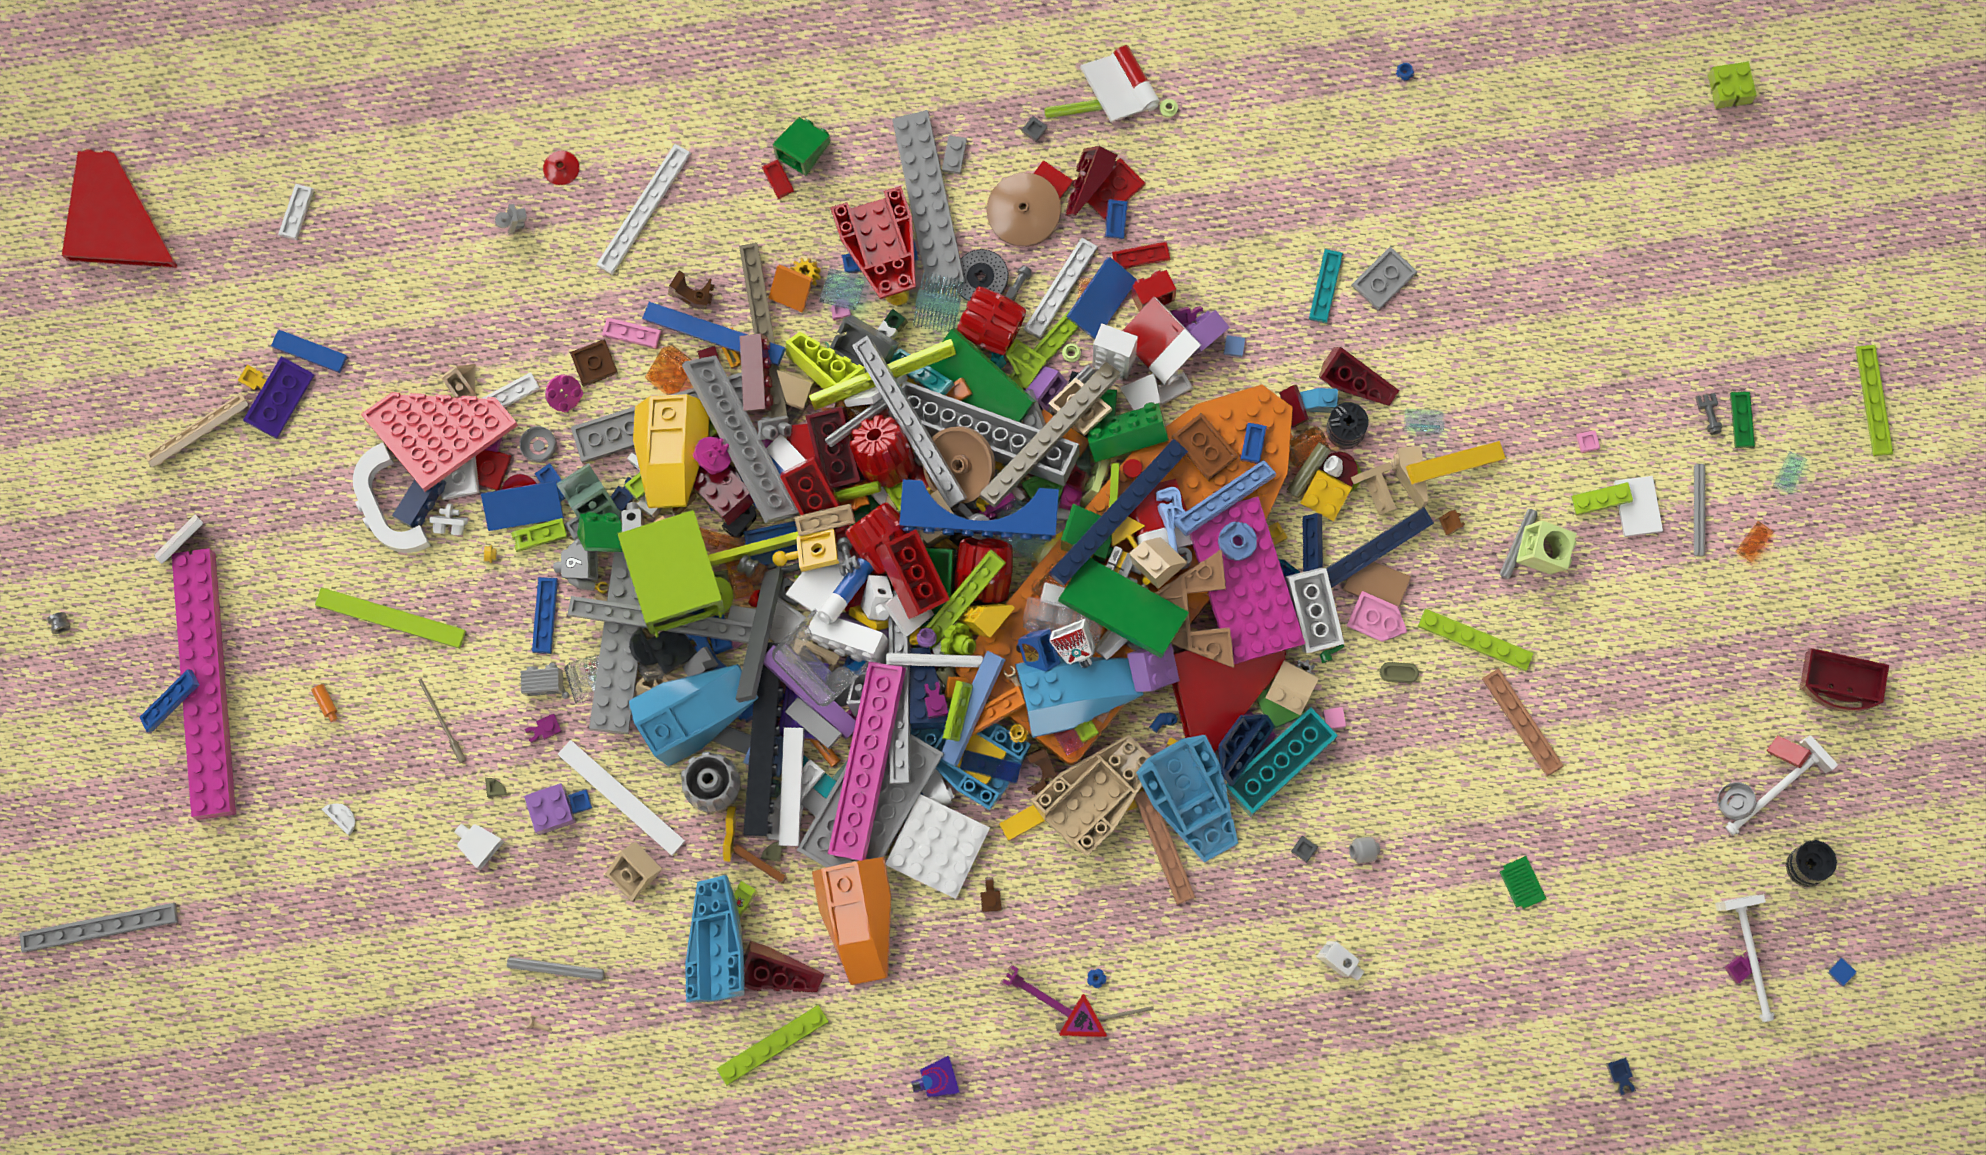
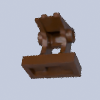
(679, 289)
(1042, 760)

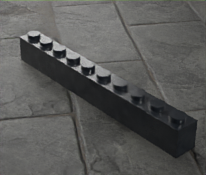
(762, 755)

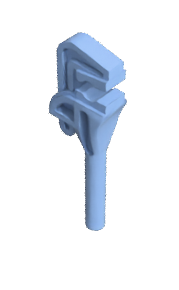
(1170, 511)

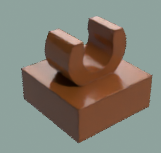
(1451, 522)

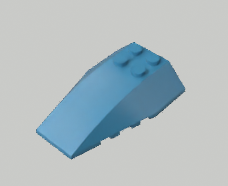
(1073, 694)
(1191, 795)

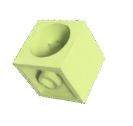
(1532, 551)

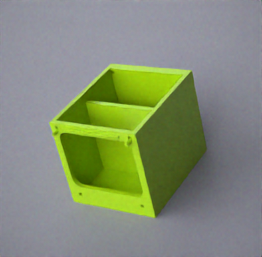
(671, 571)

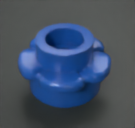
(1405, 67)
(1096, 983)

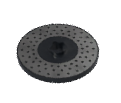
(990, 265)

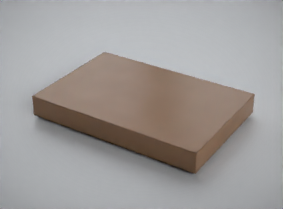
(1379, 582)

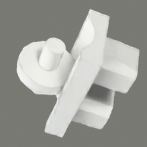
(440, 522)

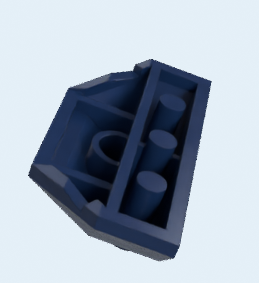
(1242, 744)

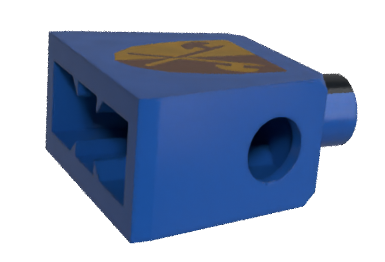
(1038, 650)

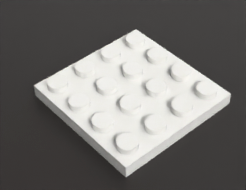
(937, 846)

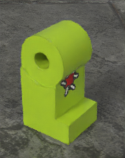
(744, 895)

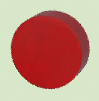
(1132, 468)

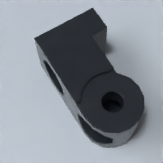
(741, 524)

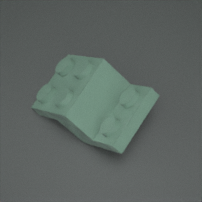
(587, 493)

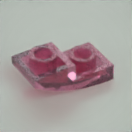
(1068, 741)

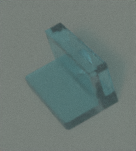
(1423, 421)

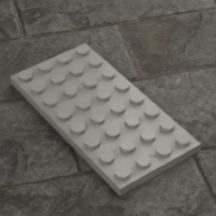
(892, 808)

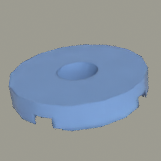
(1226, 544)

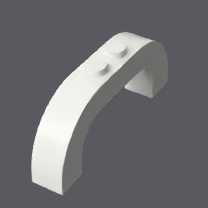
(364, 473)

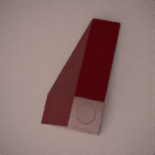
(1093, 169)
(1353, 377)
(774, 970)

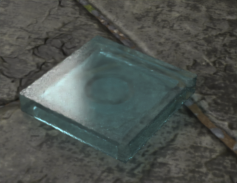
(842, 289)

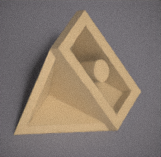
(461, 380)
(795, 388)

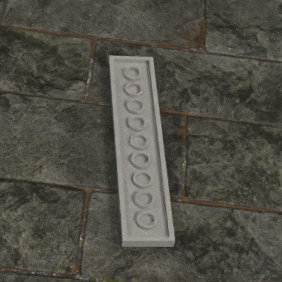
(928, 198)
(615, 431)
(738, 431)
(616, 664)

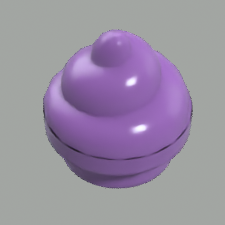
(926, 637)

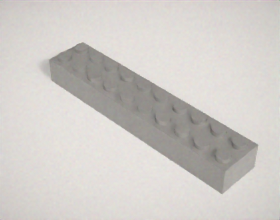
(1003, 434)

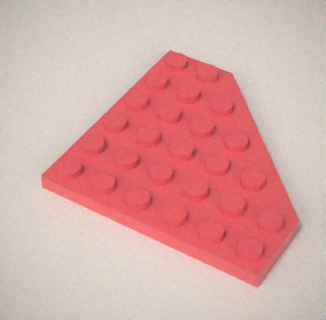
(437, 432)

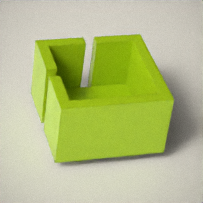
(1733, 81)

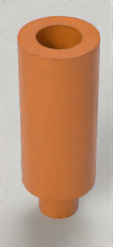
(325, 702)

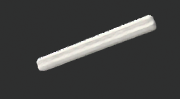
(933, 660)

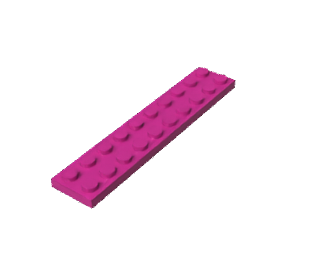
(867, 761)

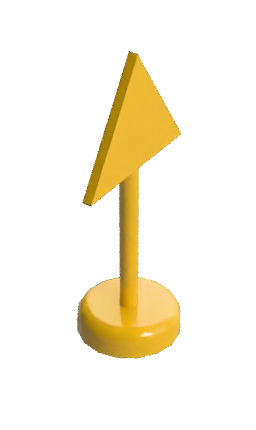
(1124, 531)

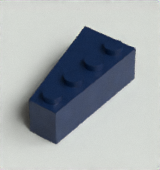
(918, 678)

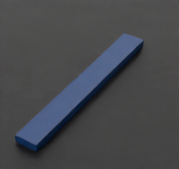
(703, 329)

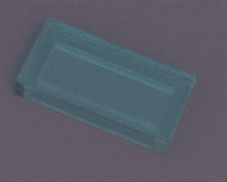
(1790, 472)

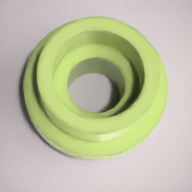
(1168, 112)
(1071, 347)

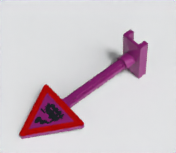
(1080, 1021)

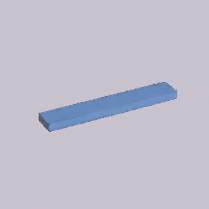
(1224, 498)
(980, 692)

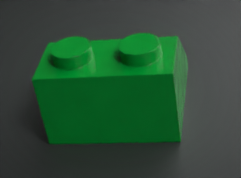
(600, 532)

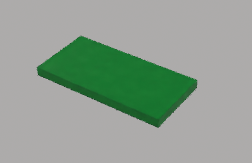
(988, 383)
(1123, 607)

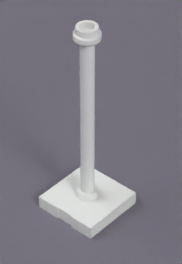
(1818, 756)
(1740, 906)

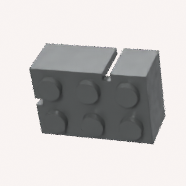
(856, 330)

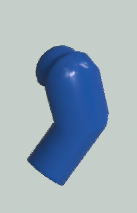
(1163, 719)

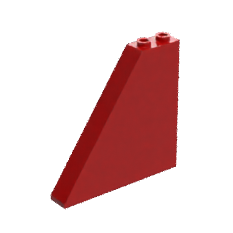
(109, 217)
(1215, 694)

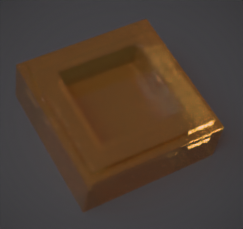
(758, 574)

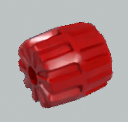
(991, 320)
(882, 451)
(874, 531)
(971, 553)

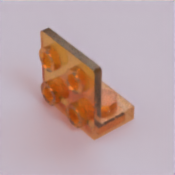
(667, 370)

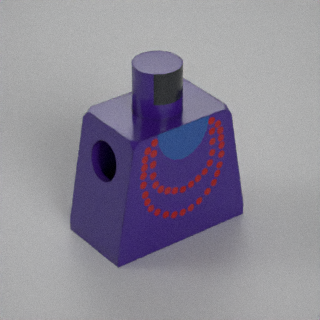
(937, 1079)

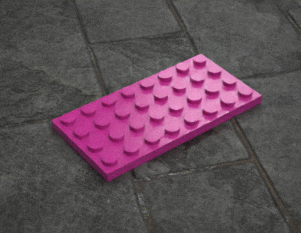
(1256, 593)

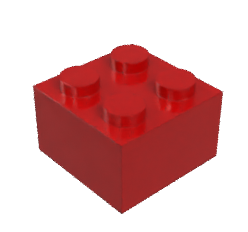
(1158, 285)

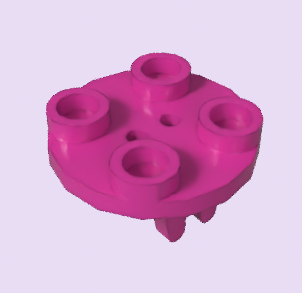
(569, 386)
(712, 454)

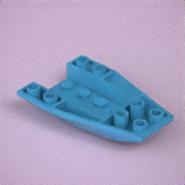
(687, 712)
(969, 786)
(715, 944)

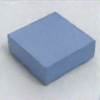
(1234, 346)

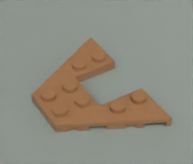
(1204, 577)

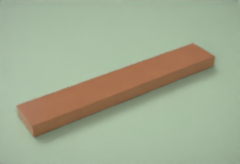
(1522, 722)
(1164, 849)

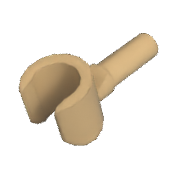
(1012, 677)
(535, 1024)

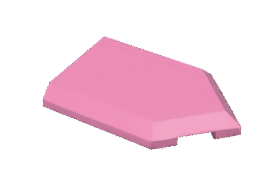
(1376, 618)

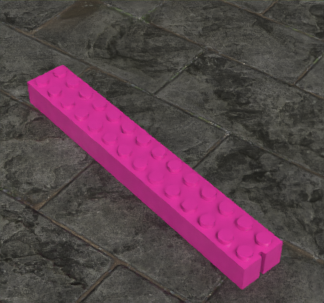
(206, 707)

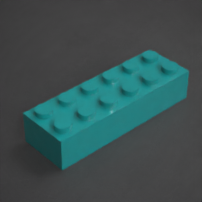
(1281, 761)

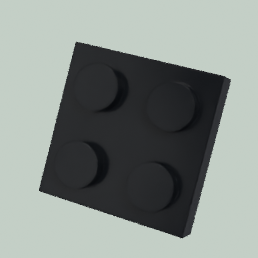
(671, 650)

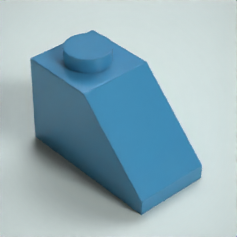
(1320, 399)

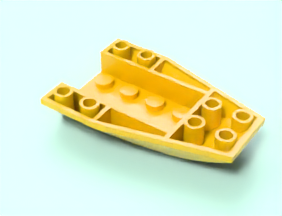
(665, 444)

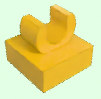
(1277, 533)

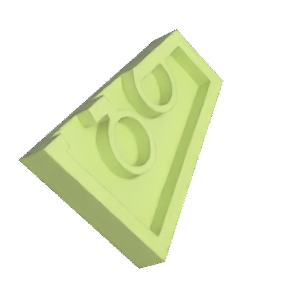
(1094, 484)

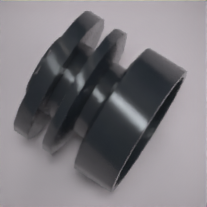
(1341, 434)
(1819, 856)

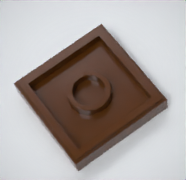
(593, 362)

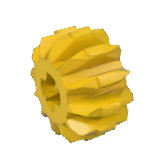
(806, 265)

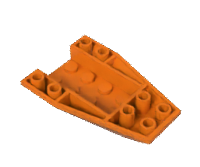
(857, 915)

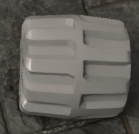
(719, 793)

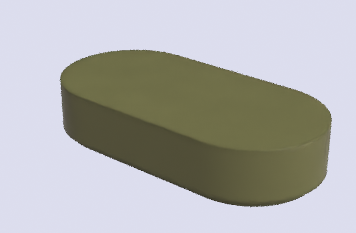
(1399, 672)

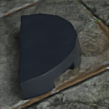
(641, 649)

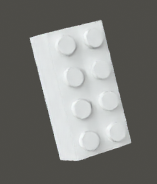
(1116, 349)
(1315, 609)
(850, 639)

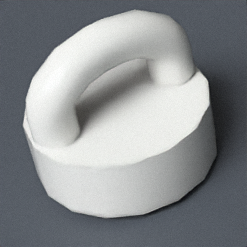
(1333, 466)

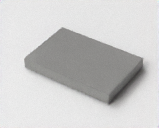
(1384, 278)

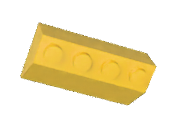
(985, 617)

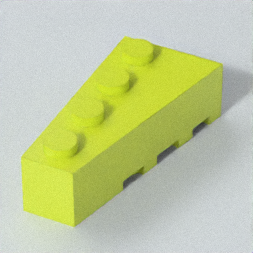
(819, 362)

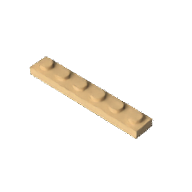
(193, 432)

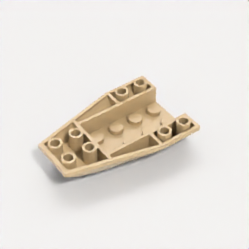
(1093, 795)

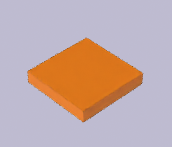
(790, 288)

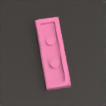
(631, 333)

